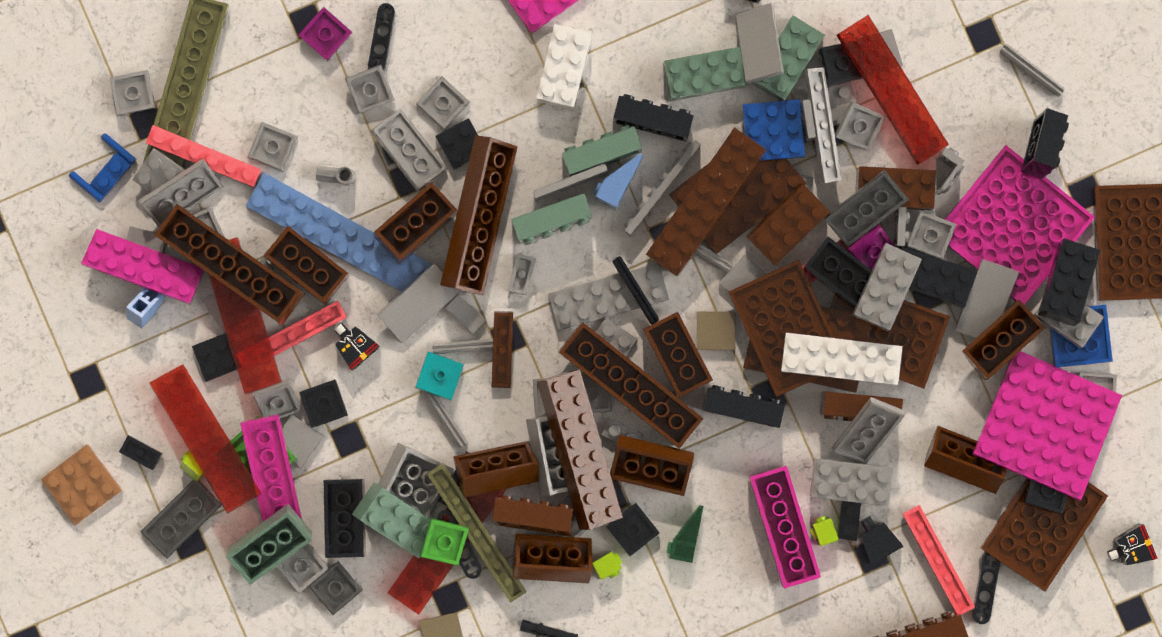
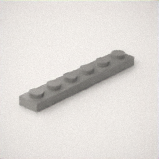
(823, 124)
(656, 193)

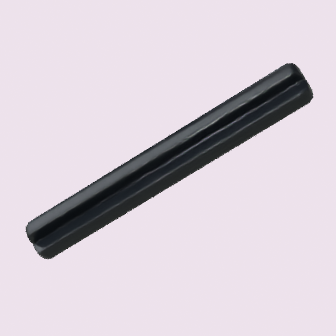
(635, 290)

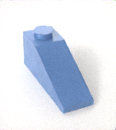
(144, 307)

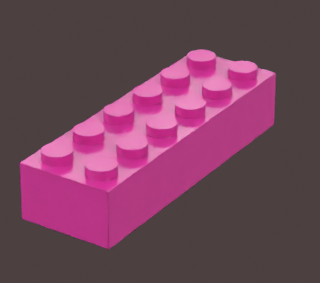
(784, 526)

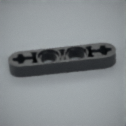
(383, 40)
(474, 563)
(983, 586)

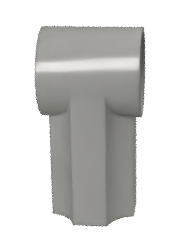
(334, 174)

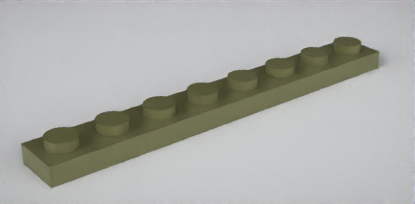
(477, 532)

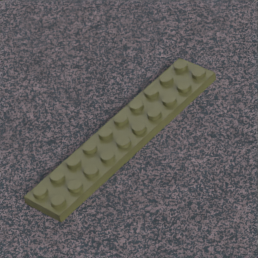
(190, 70)

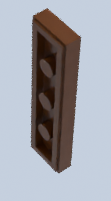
(502, 349)

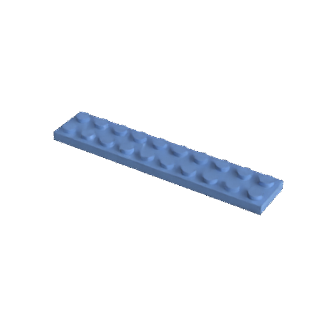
(332, 232)

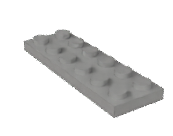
(606, 297)

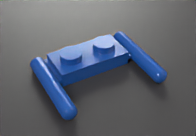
(110, 173)

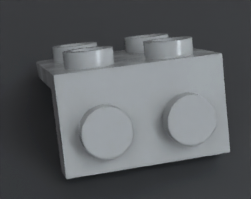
(951, 159)

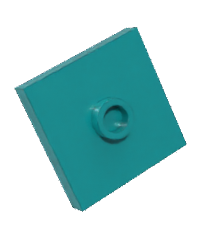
(439, 376)

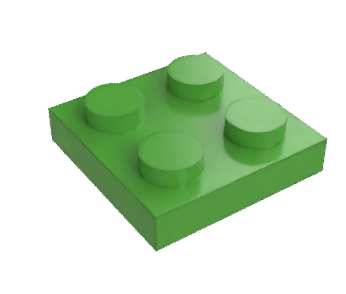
(444, 541)

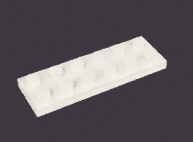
(841, 358)

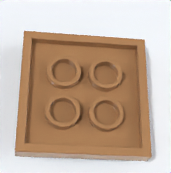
(81, 484)

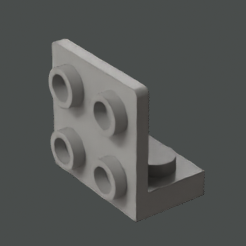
(904, 225)

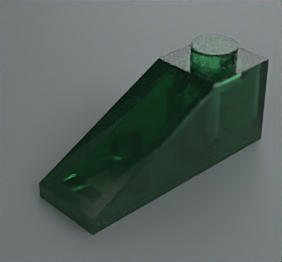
(685, 540)

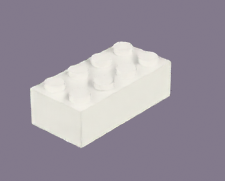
(564, 67)

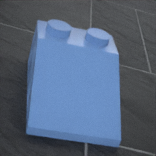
(615, 185)

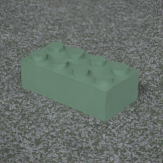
(797, 47)
(704, 73)
(605, 150)
(552, 218)
(393, 519)
(269, 544)

